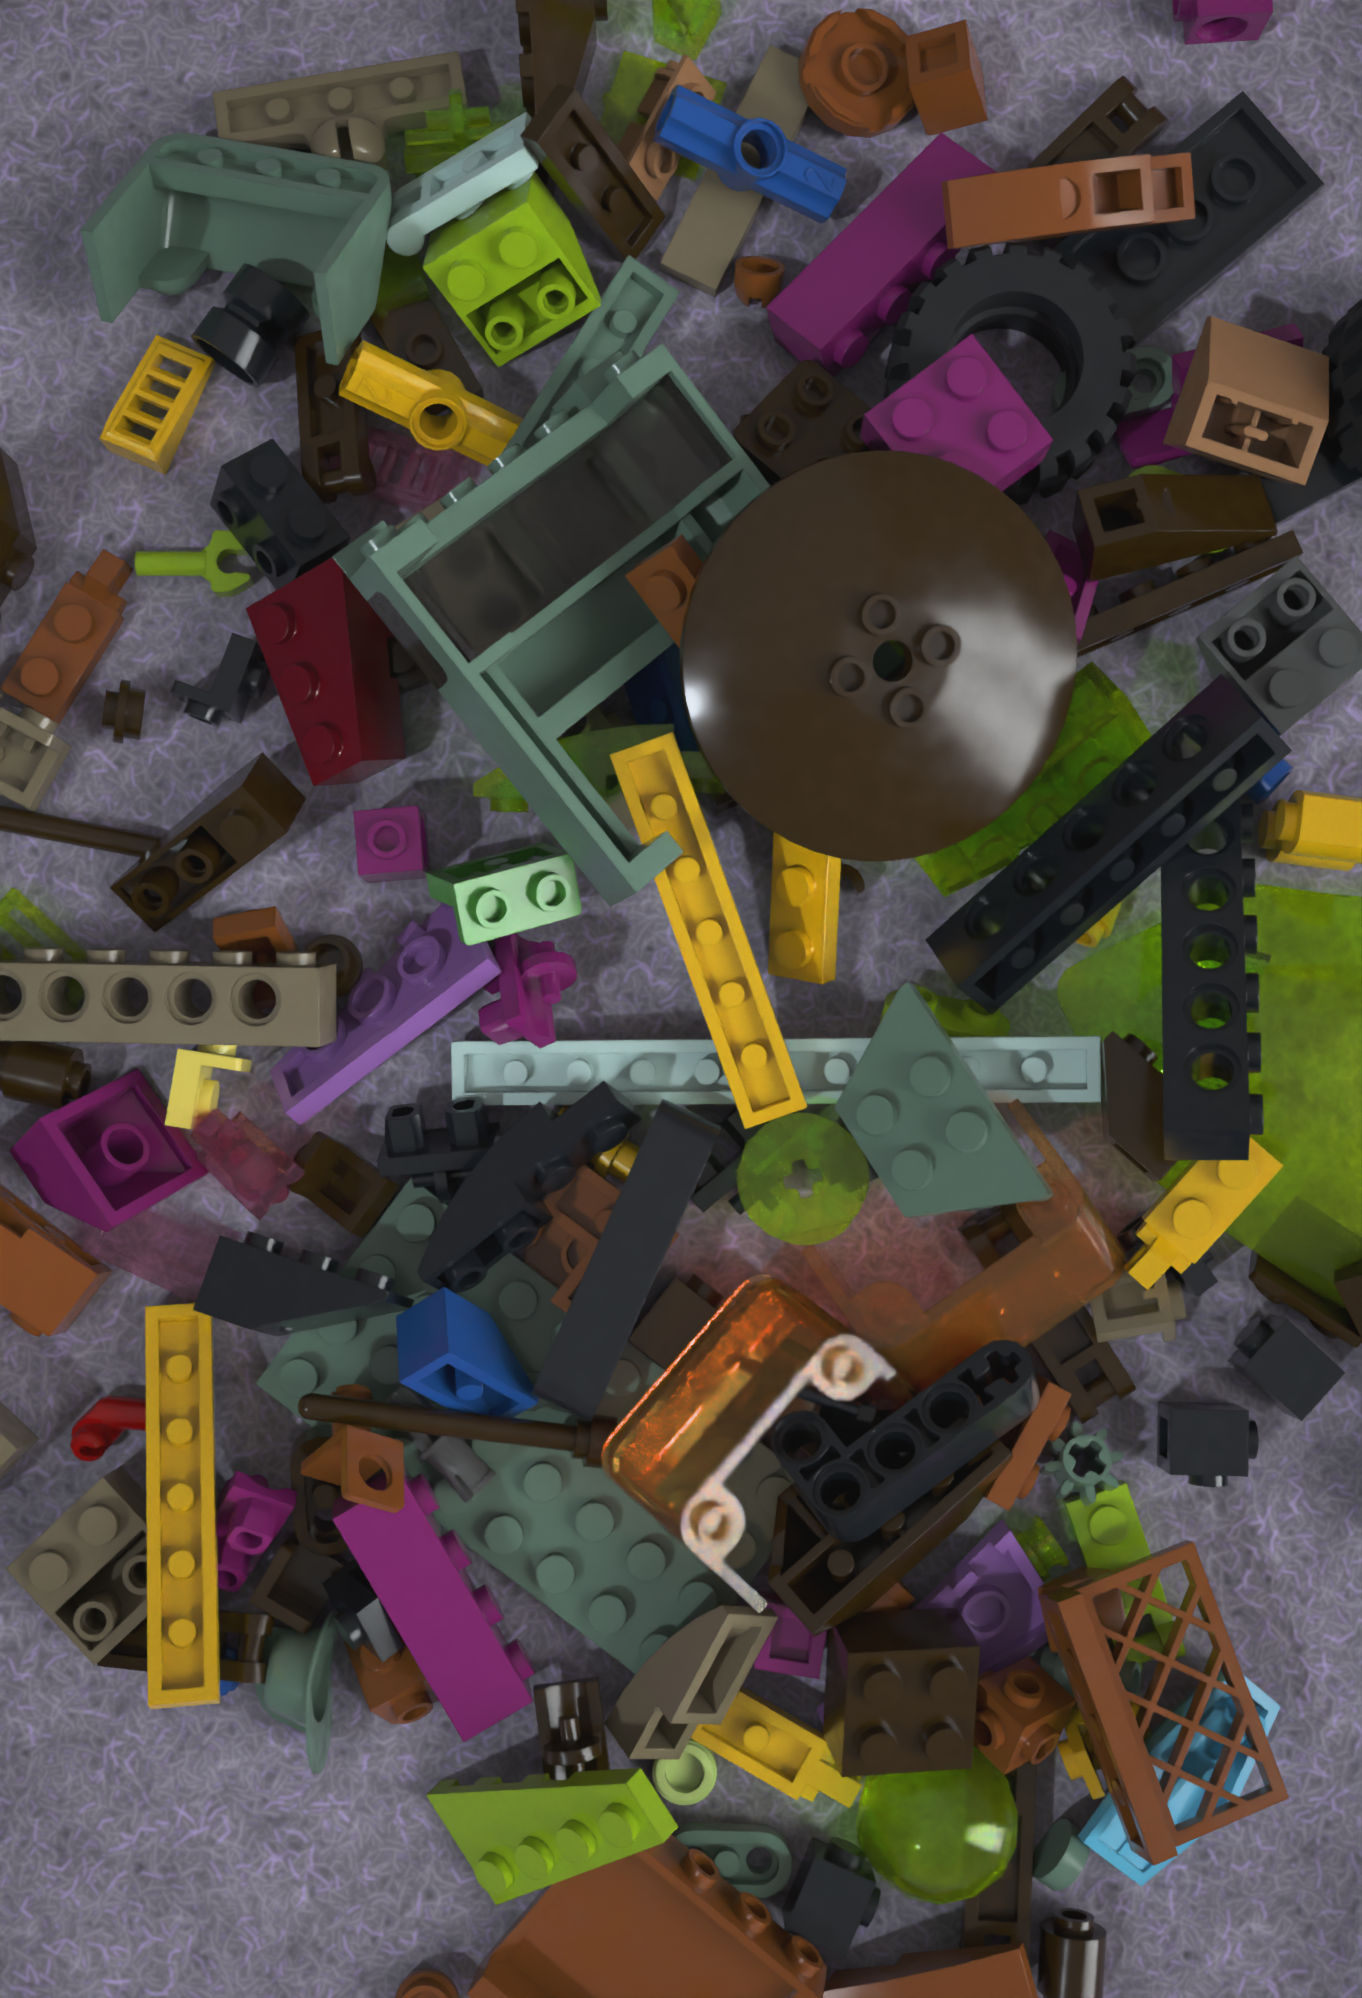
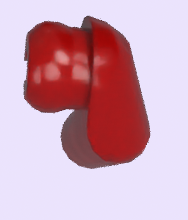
(105, 1424)

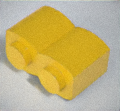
(1313, 830)

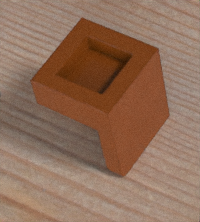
(946, 78)

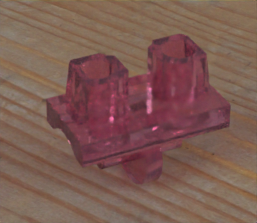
(245, 1161)

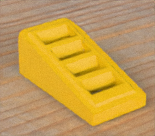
(169, 432)

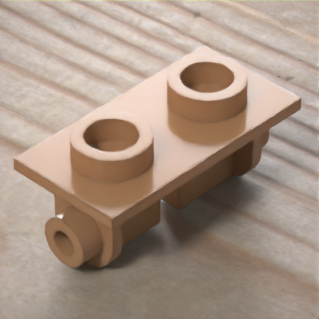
(648, 159)

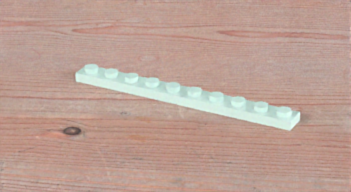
(691, 1072)

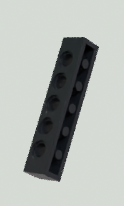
(1107, 845)
(1197, 1119)

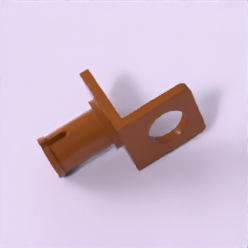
(355, 1456)

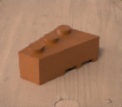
(43, 1270)

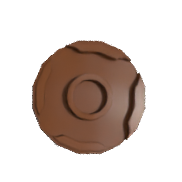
(856, 73)

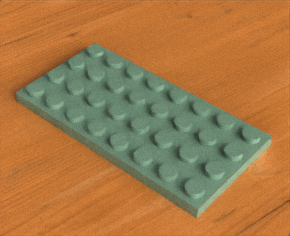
(543, 1514)

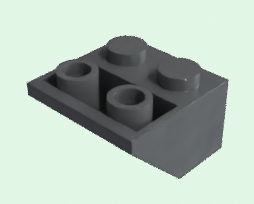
(1284, 646)

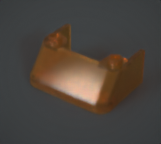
(1014, 1299)
(721, 1402)

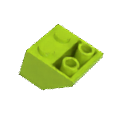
(512, 270)

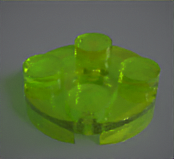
(833, 1199)

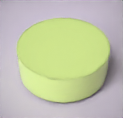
(688, 1778)

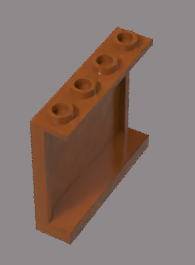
(649, 1930)

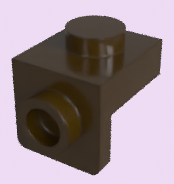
(342, 1183)

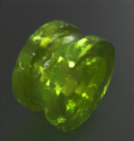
(1041, 1547)

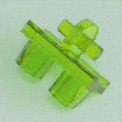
(446, 134)

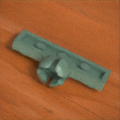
(625, 321)

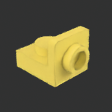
(192, 1090)

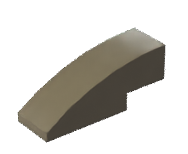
(688, 1682)

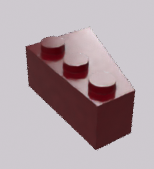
(332, 675)

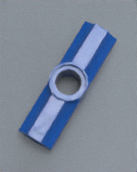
(714, 140)

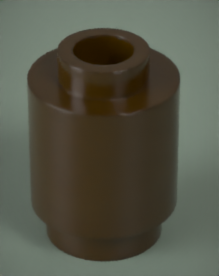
(43, 1073)
(1071, 1955)

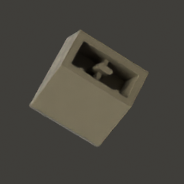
(92, 1566)

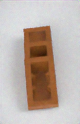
(947, 1973)

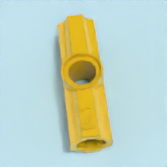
(403, 392)

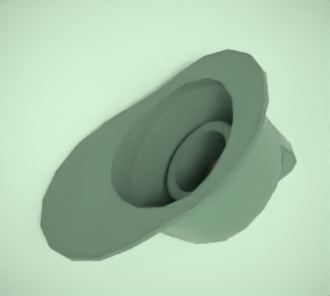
(301, 1684)

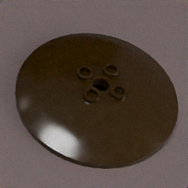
(788, 639)

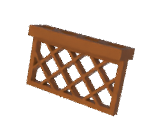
(1110, 1718)

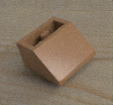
(1252, 403)

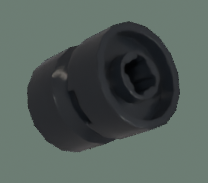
(251, 325)

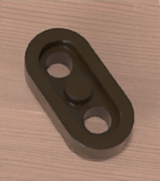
(313, 1495)

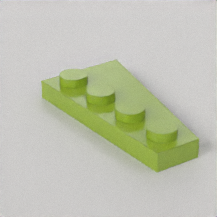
(548, 1828)

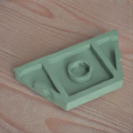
(931, 1121)

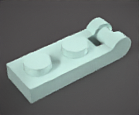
(460, 185)

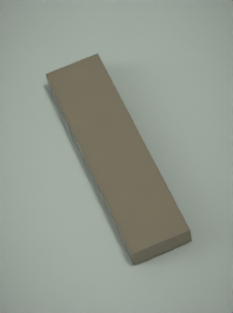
(722, 217)

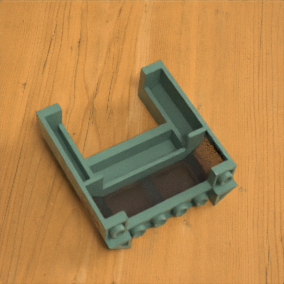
(525, 594)

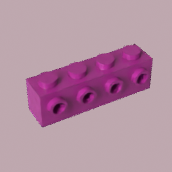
(873, 264)
(437, 1606)

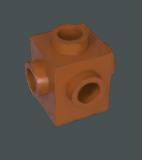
(1019, 1714)

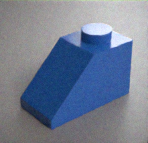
(460, 1358)

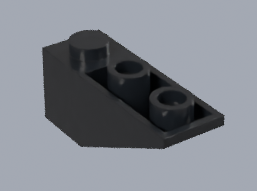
(284, 1296)

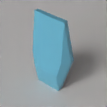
(1104, 1830)

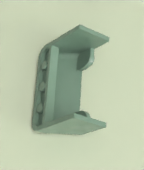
(233, 203)

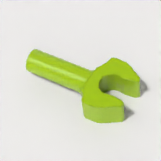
(199, 563)

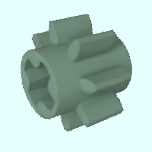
(1098, 1463)

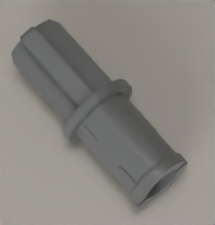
(446, 1454)

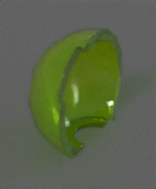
(939, 1831)

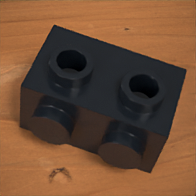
(276, 514)

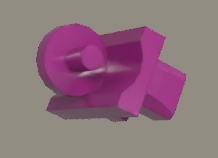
(528, 986)
(247, 1524)

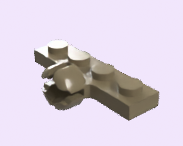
(341, 111)

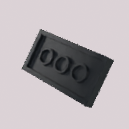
(1243, 191)

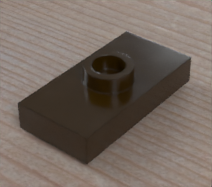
(422, 338)

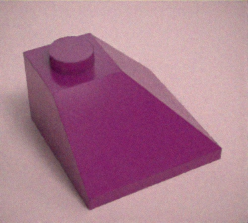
(108, 1154)

